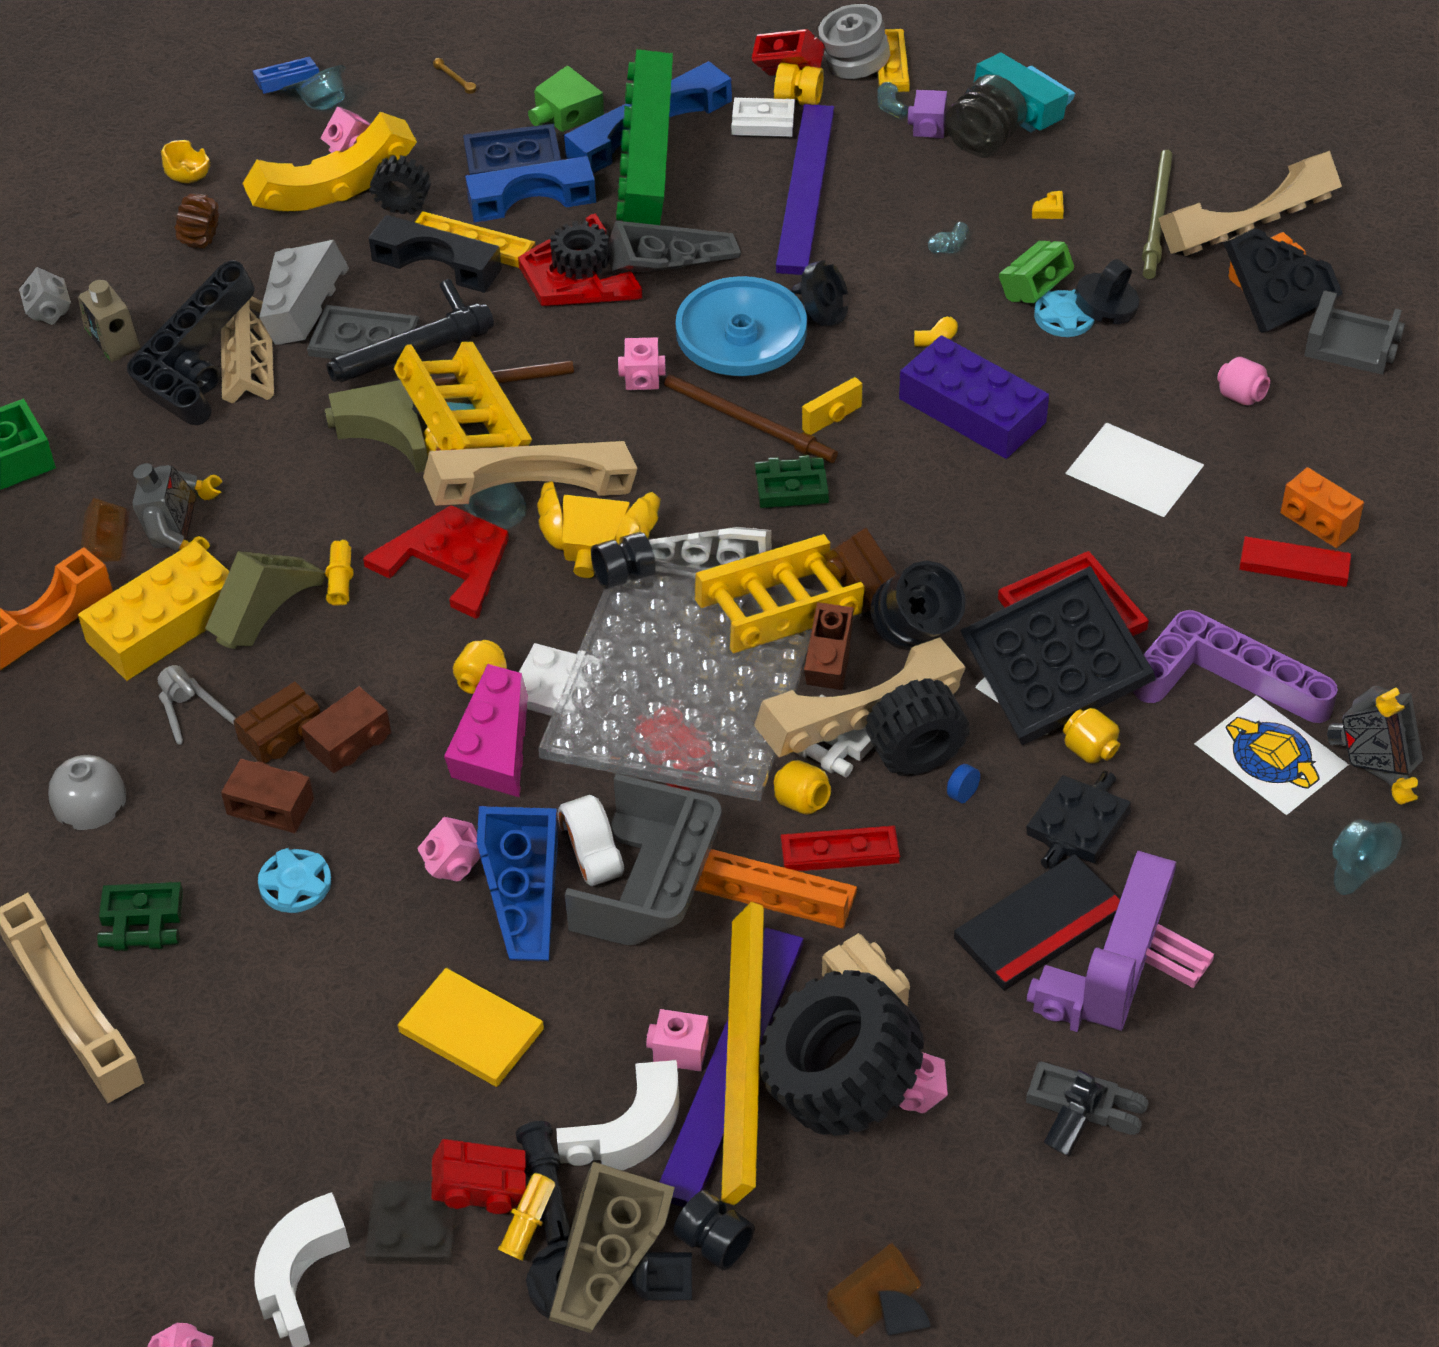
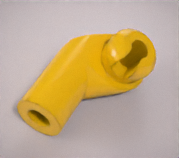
(946, 327)

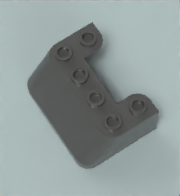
(675, 840)

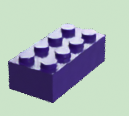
(973, 396)

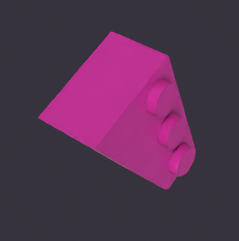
(491, 733)

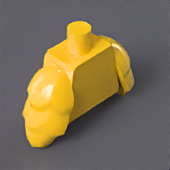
(591, 522)

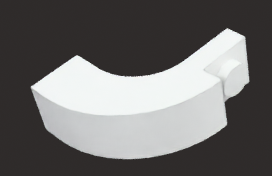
(635, 1133)
(289, 1249)

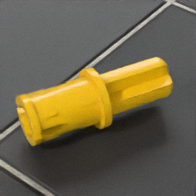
(339, 573)
(527, 1216)

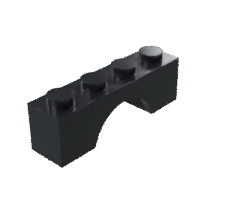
(402, 242)

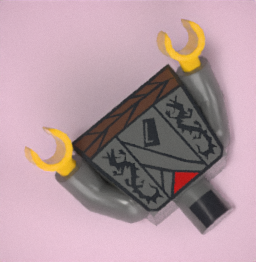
(167, 501)
(1382, 738)

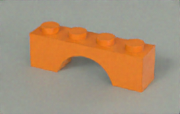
(74, 587)

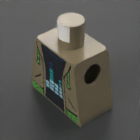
(100, 308)

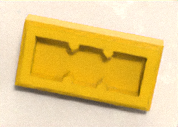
(832, 406)

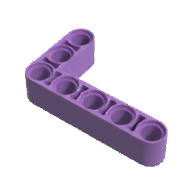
(1239, 659)
(1118, 967)

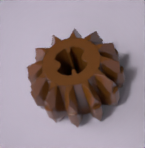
(197, 220)

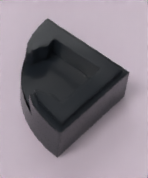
(901, 1312)

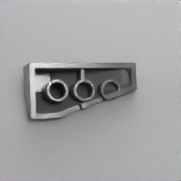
(658, 247)

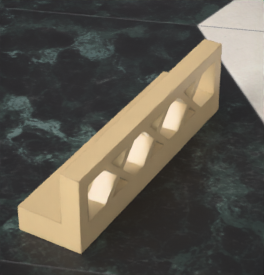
(236, 355)

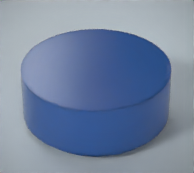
(963, 783)

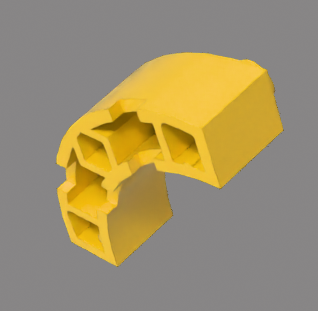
(331, 176)

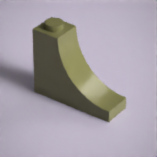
(379, 414)
(255, 591)

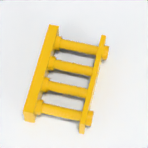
(476, 384)
(766, 570)

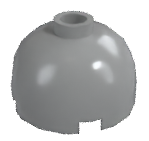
(86, 792)

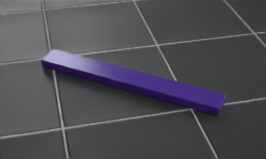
(805, 189)
(704, 1125)

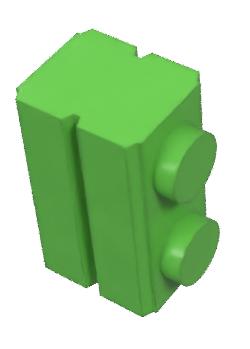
(1036, 271)

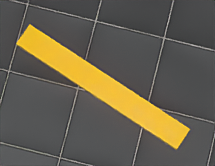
(743, 1055)

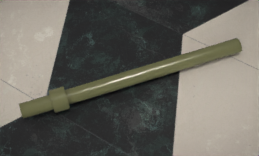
(1152, 249)

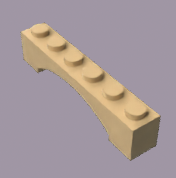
(1307, 180)
(597, 466)
(798, 721)
(67, 1000)

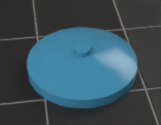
(741, 326)

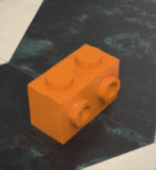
(1322, 507)

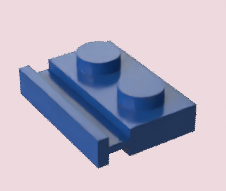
(284, 74)

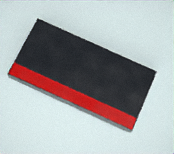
(1038, 922)

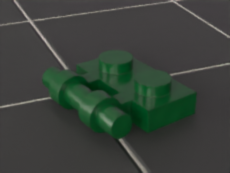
(791, 482)
(139, 905)

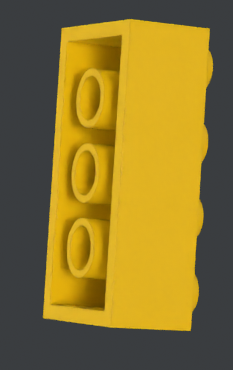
(155, 611)

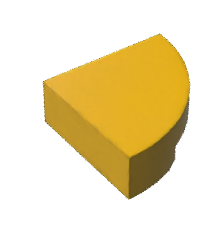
(1049, 207)

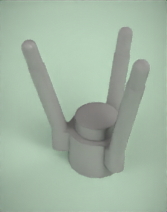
(180, 687)

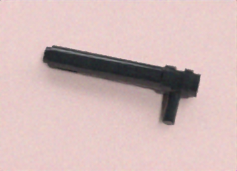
(455, 327)

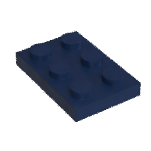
(511, 148)

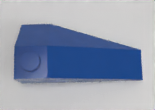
(520, 869)

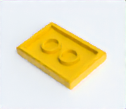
(471, 1027)

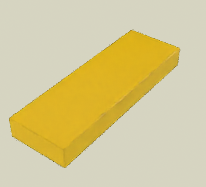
(896, 67)

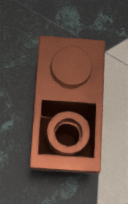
(829, 646)

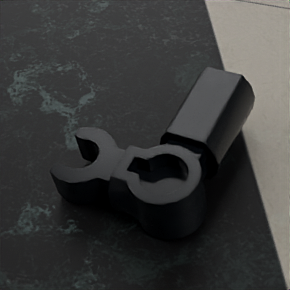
(1083, 1098)

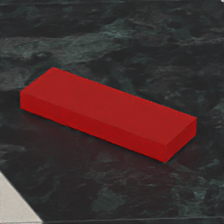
(1295, 561)
(840, 848)

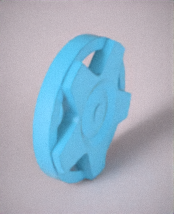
(1062, 310)
(294, 879)

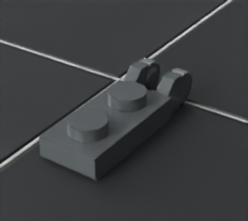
(1052, 1082)

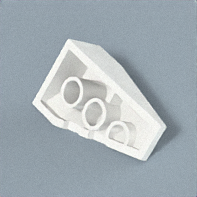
(712, 547)

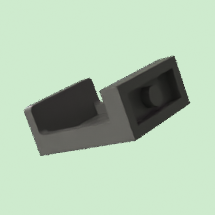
(1353, 337)

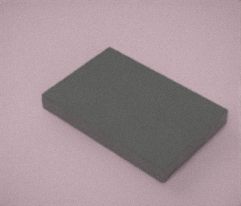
(352, 328)

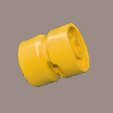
(799, 84)

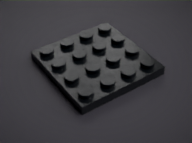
(1057, 655)

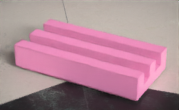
(1180, 950)

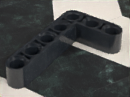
(187, 330)

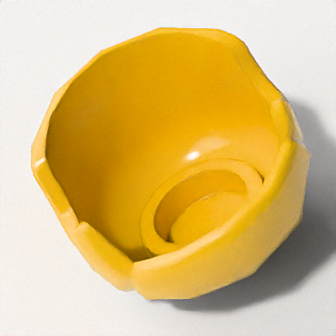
(183, 162)

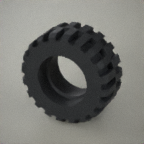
(867, 1078)

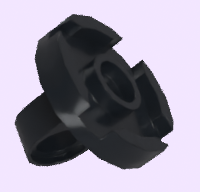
(823, 293)
(1108, 294)

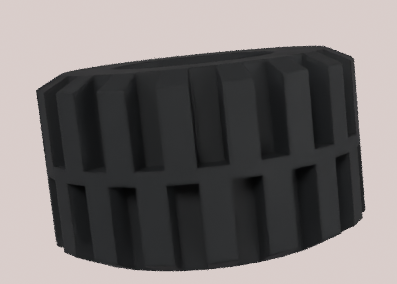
(917, 727)

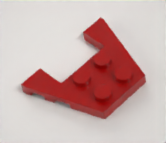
(557, 289)
(454, 544)

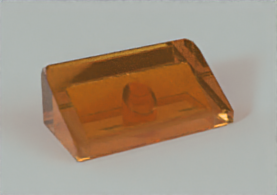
(103, 530)
(856, 1297)

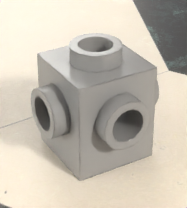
(45, 296)

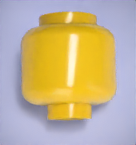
(473, 661)
(1091, 735)
(802, 787)

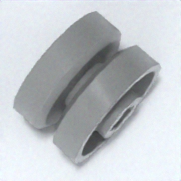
(854, 41)

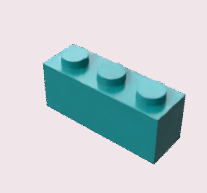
(1043, 99)

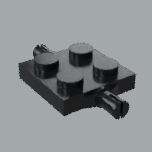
(1078, 819)

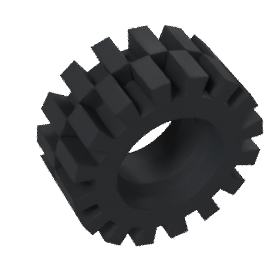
(405, 173)
(581, 262)

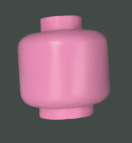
(1243, 381)

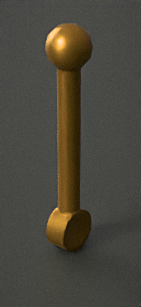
(469, 87)

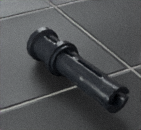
(542, 1160)

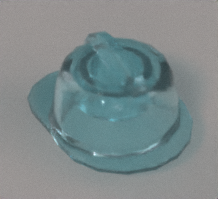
(320, 90)
(498, 505)
(1363, 851)

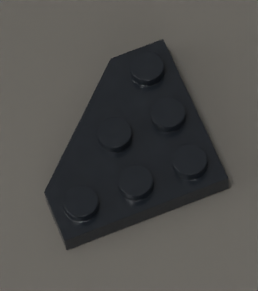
(1278, 278)

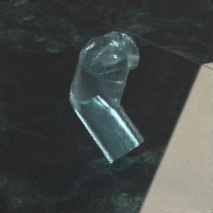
(887, 100)
(949, 241)

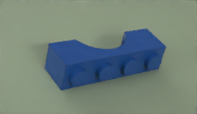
(563, 180)

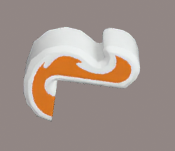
(591, 839)

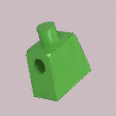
(566, 101)

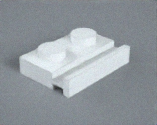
(763, 117)

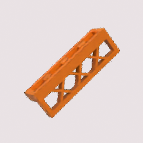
(777, 888)

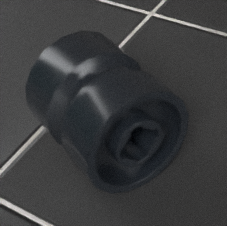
(627, 558)
(709, 1225)

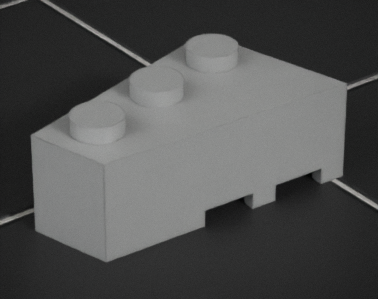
(297, 288)

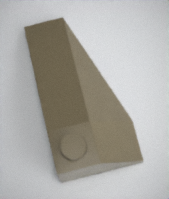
(608, 1238)

